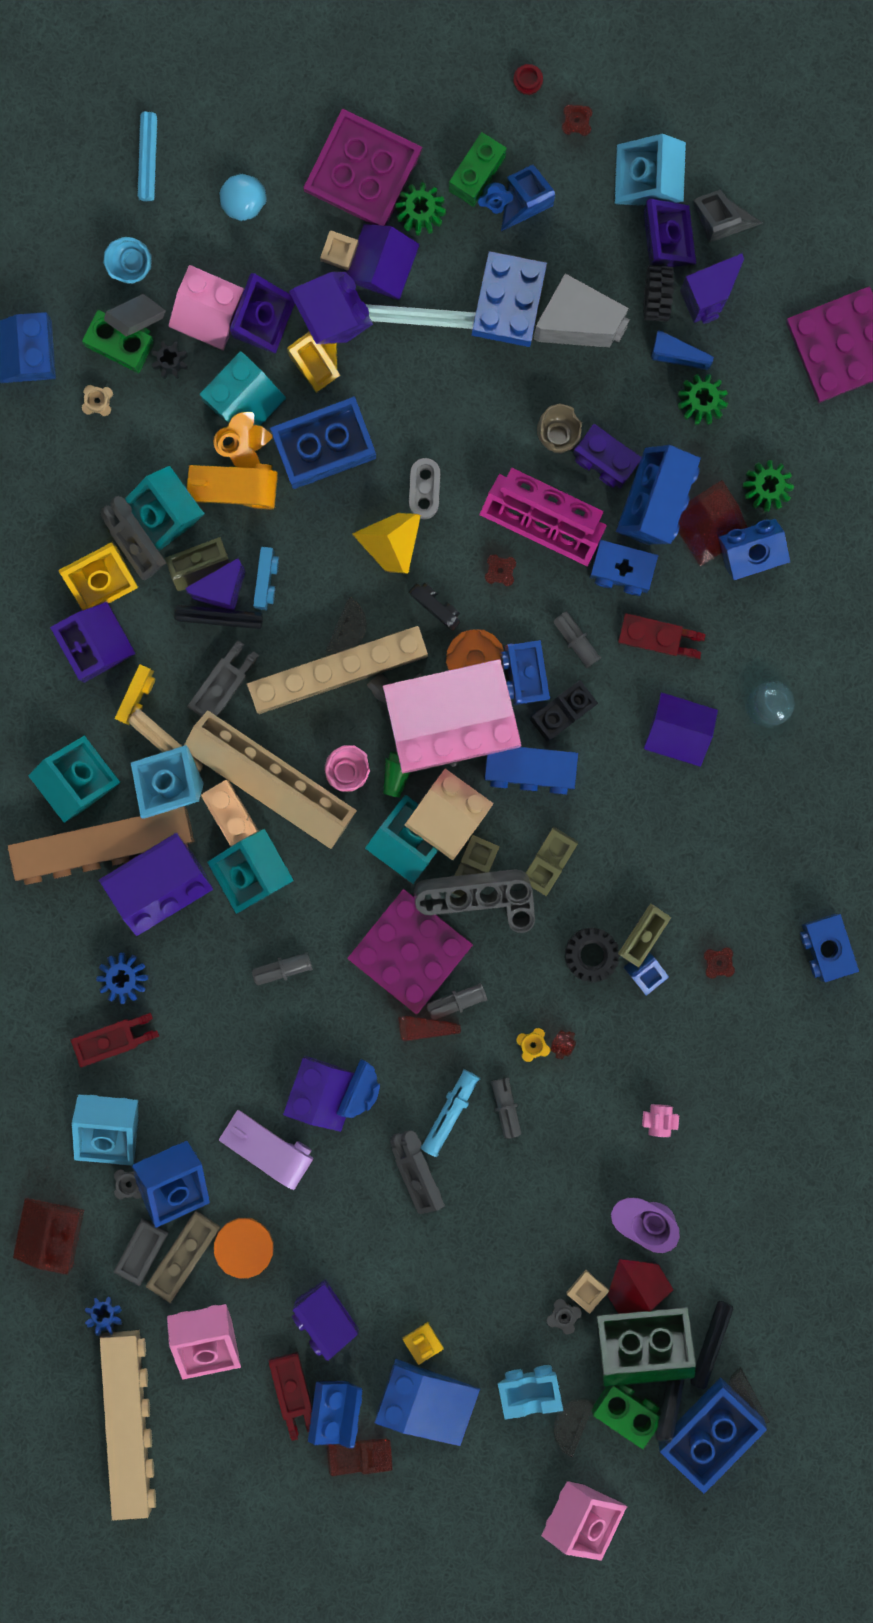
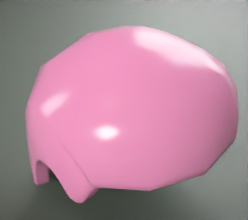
(347, 768)

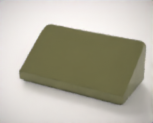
(196, 563)
(644, 935)

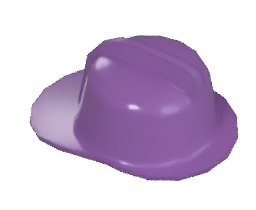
(646, 1223)

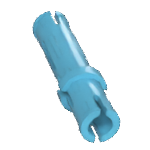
(449, 1114)

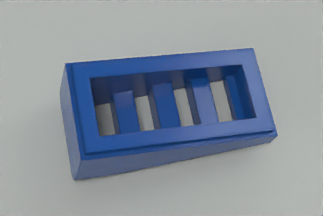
(674, 351)

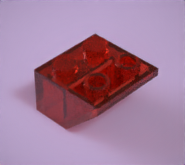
(48, 1235)

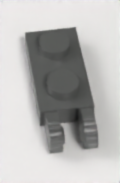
(132, 538)
(222, 683)
(416, 1172)

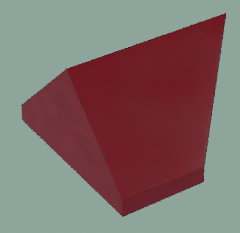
(638, 1286)

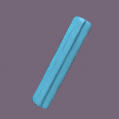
(147, 156)

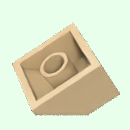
(448, 814)

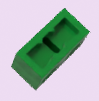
(477, 169)
(115, 346)
(622, 1419)

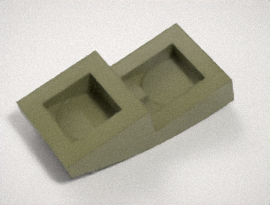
(476, 859)
(550, 860)

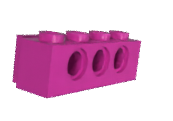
(535, 506)

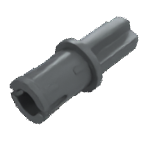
(576, 639)
(282, 969)
(456, 1001)
(506, 1108)

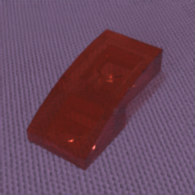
(365, 1457)

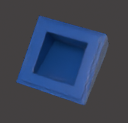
(648, 975)

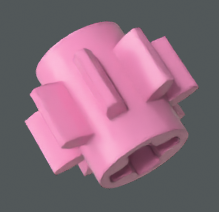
(660, 1120)

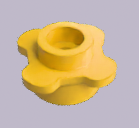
(526, 1039)

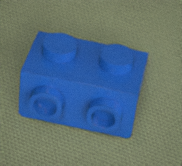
(526, 672)

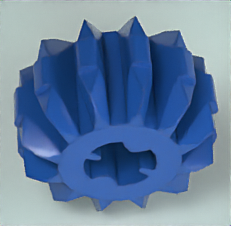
(130, 985)

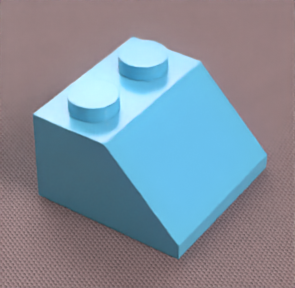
(650, 170)
(105, 1129)

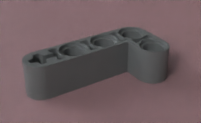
(473, 898)

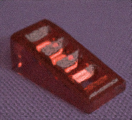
(419, 1028)

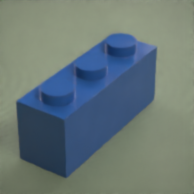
(532, 769)

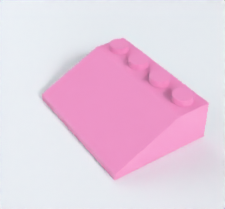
(451, 716)

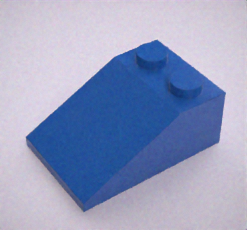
(426, 1404)

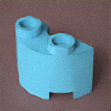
(530, 1392)

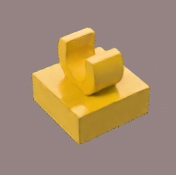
(423, 1343)

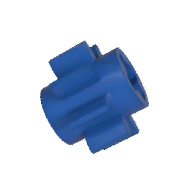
(107, 1323)

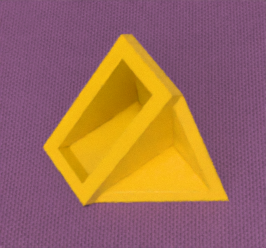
(315, 361)
(391, 541)

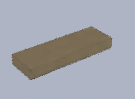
(183, 1256)

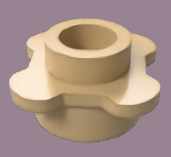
(91, 394)

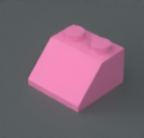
(205, 307)
(203, 1341)
(583, 1521)

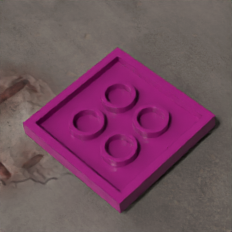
(362, 168)
(836, 343)
(409, 952)

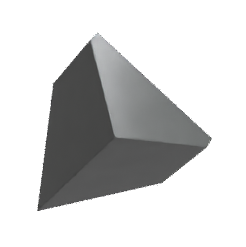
(721, 216)

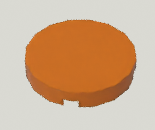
(473, 642)
(243, 1248)

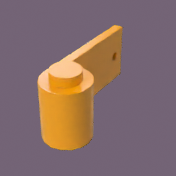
(234, 485)

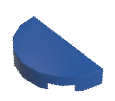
(361, 1091)

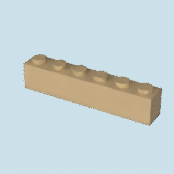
(337, 670)
(269, 779)
(126, 1425)

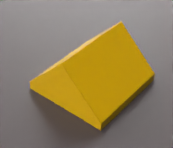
(98, 577)

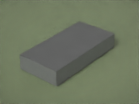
(134, 315)
(140, 1252)

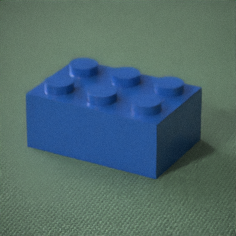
(323, 443)
(658, 495)
(713, 1435)

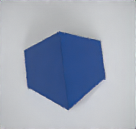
(530, 196)

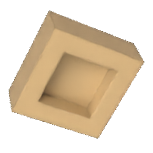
(339, 250)
(587, 1291)

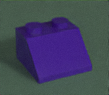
(709, 289)
(331, 308)
(318, 1094)

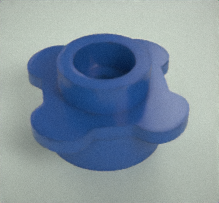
(495, 197)

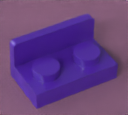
(606, 456)

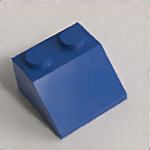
(26, 348)
(171, 1183)

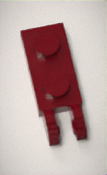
(657, 636)
(110, 1040)
(291, 1391)

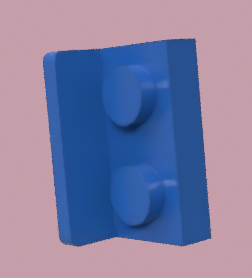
(335, 1413)

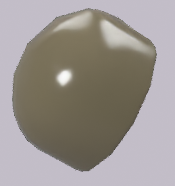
(559, 428)

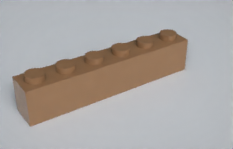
(96, 845)

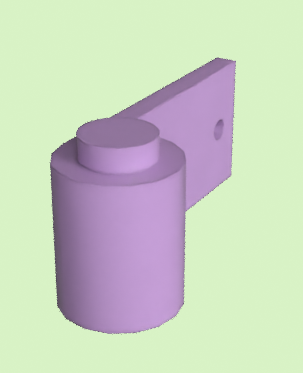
(266, 1150)

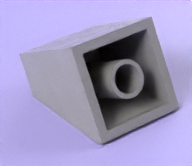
(581, 317)

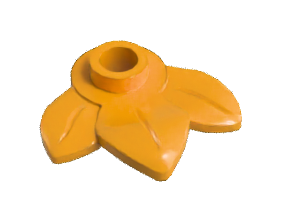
(246, 440)

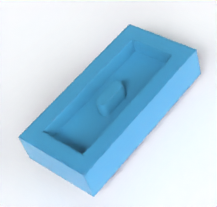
(267, 566)

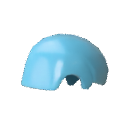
(242, 197)
(127, 260)

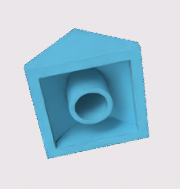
(166, 781)

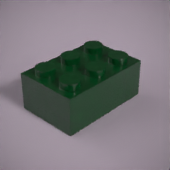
(646, 1347)

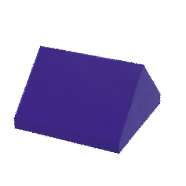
(669, 233)
(383, 260)
(262, 314)
(220, 587)
(681, 729)

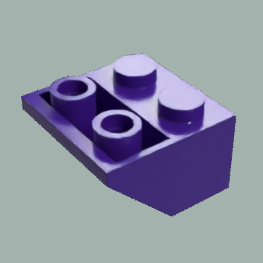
(93, 641)
(324, 1320)

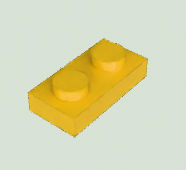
(141, 683)

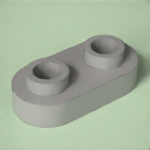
(424, 489)

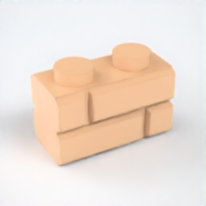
(229, 812)

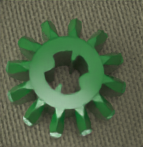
(408, 211)
(693, 403)
(758, 479)

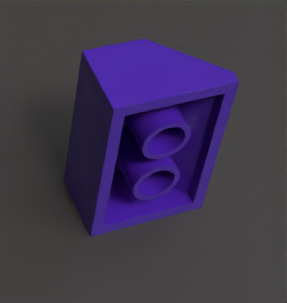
(156, 884)

